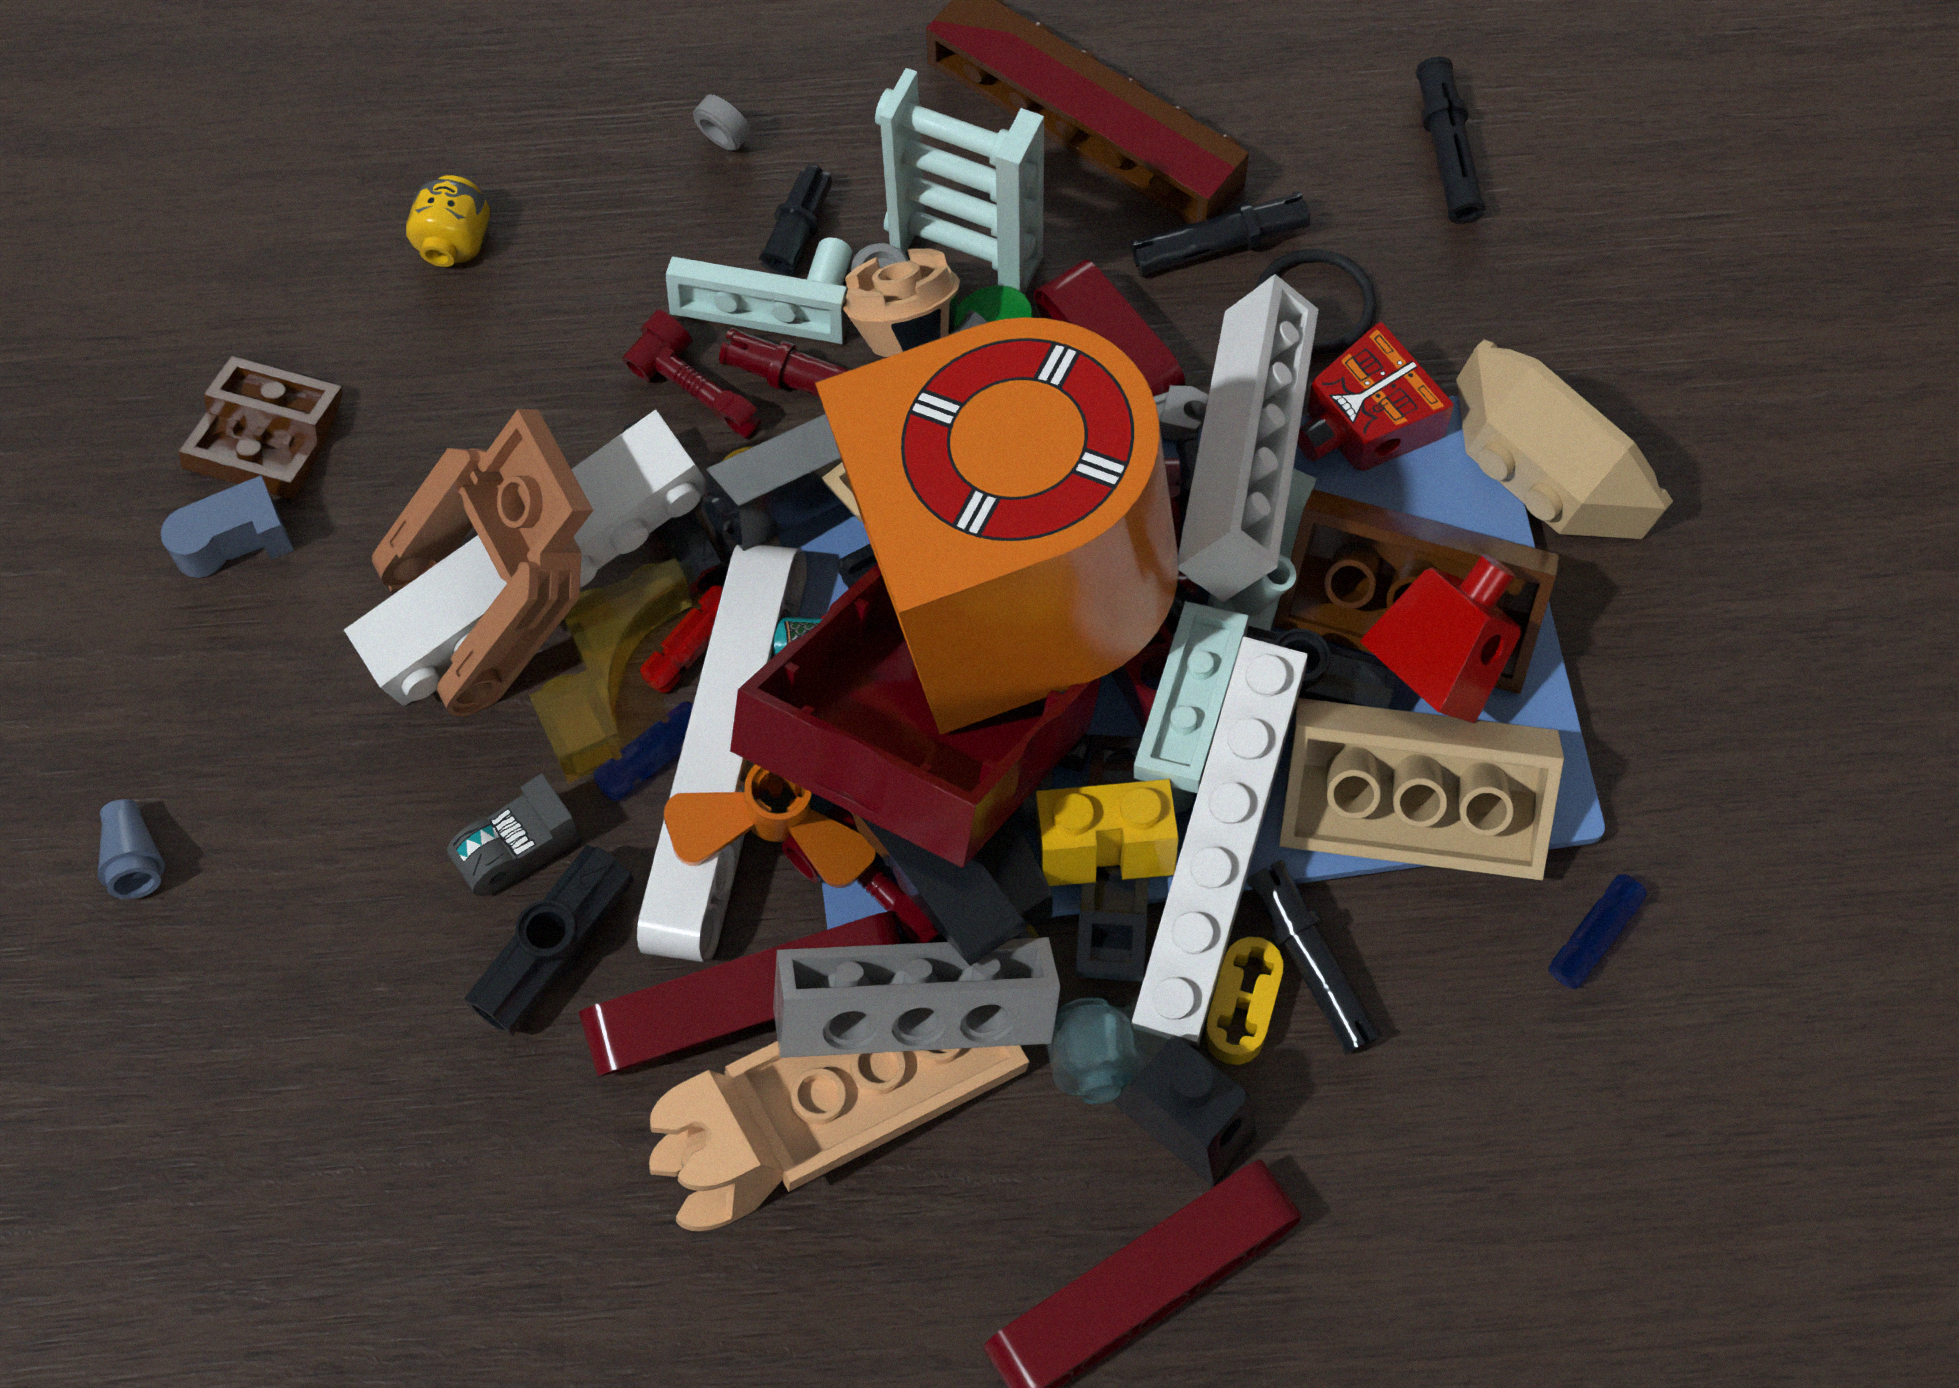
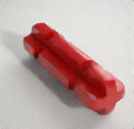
(683, 644)

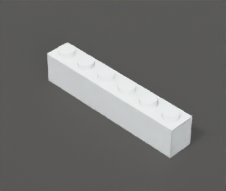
(1248, 440)
(632, 489)
(1220, 841)

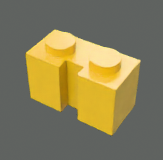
(1106, 827)

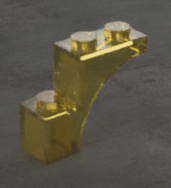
(606, 633)

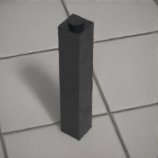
(773, 484)

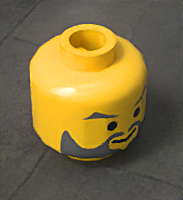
(448, 219)

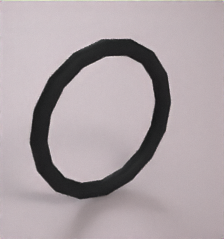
(1349, 267)

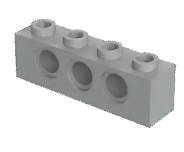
(913, 998)

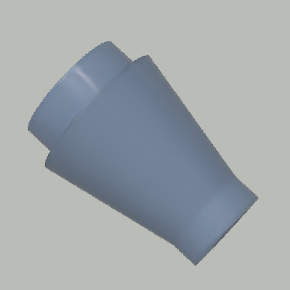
(127, 854)

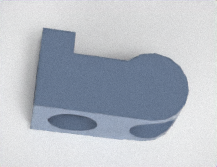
(224, 528)

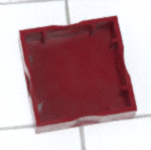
(856, 728)

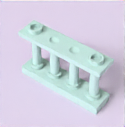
(1013, 185)

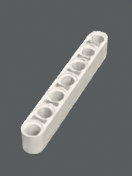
(684, 902)

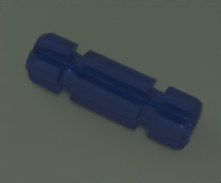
(644, 754)
(1597, 931)

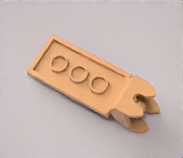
(803, 1118)

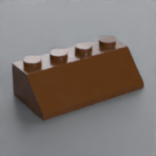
(1363, 557)

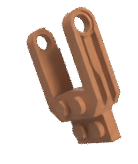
(527, 517)

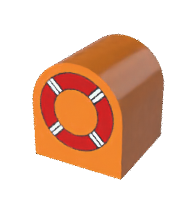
(1010, 508)

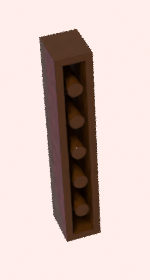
(1088, 107)

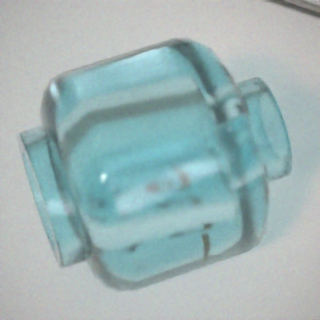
(1092, 1050)

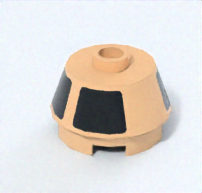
(903, 301)

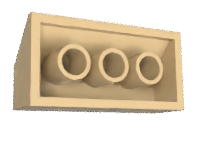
(1421, 788)

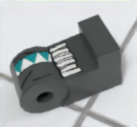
(514, 839)

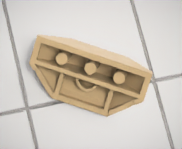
(1554, 448)

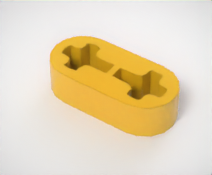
(1229, 996)

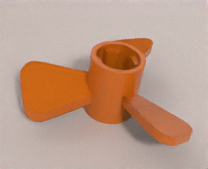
(710, 821)

